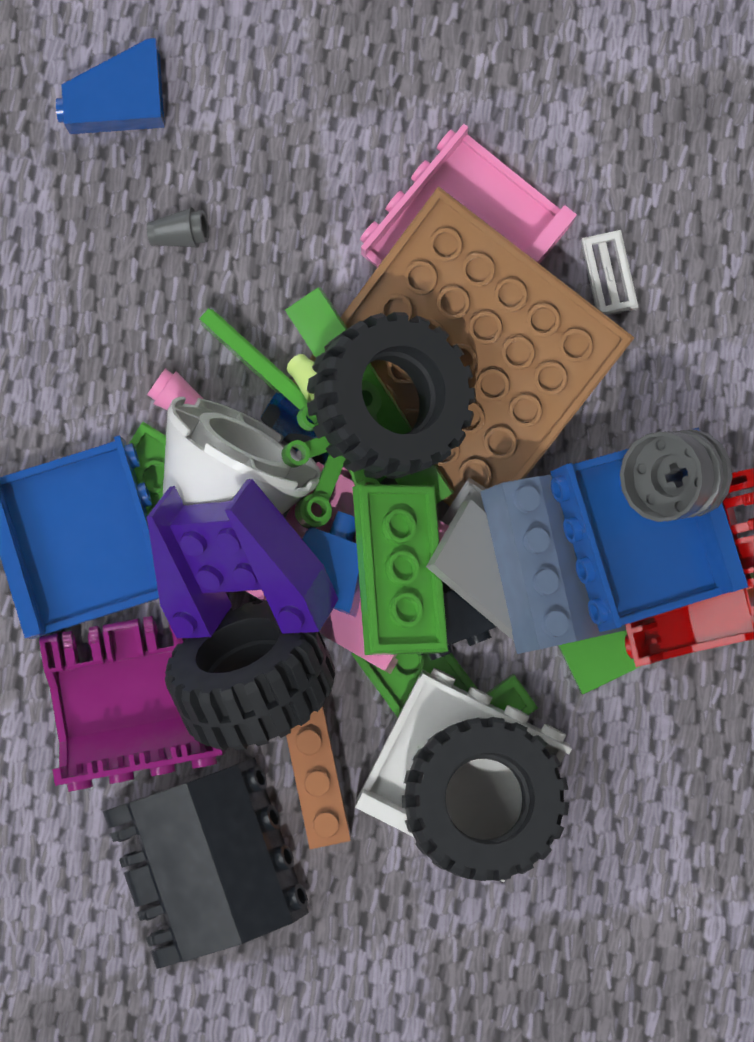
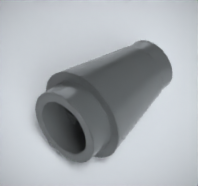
(179, 229)

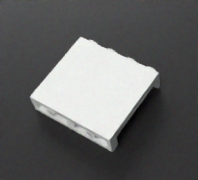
(481, 794)

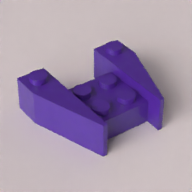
(232, 548)

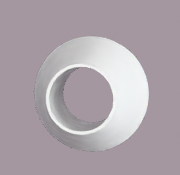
(219, 448)

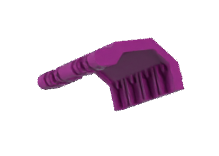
(117, 709)

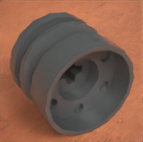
(655, 479)

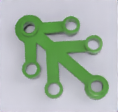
(331, 468)

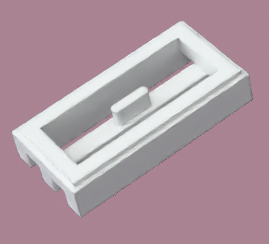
(601, 239)

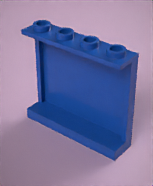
(76, 538)
(634, 563)

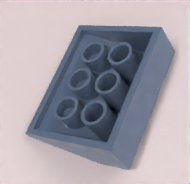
(537, 566)

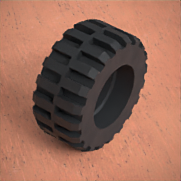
(432, 368)
(248, 679)
(541, 799)

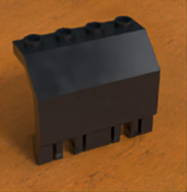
(210, 862)

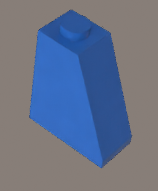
(116, 93)

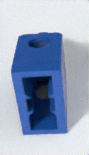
(340, 560)

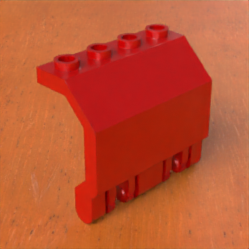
(709, 622)

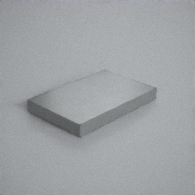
(469, 565)

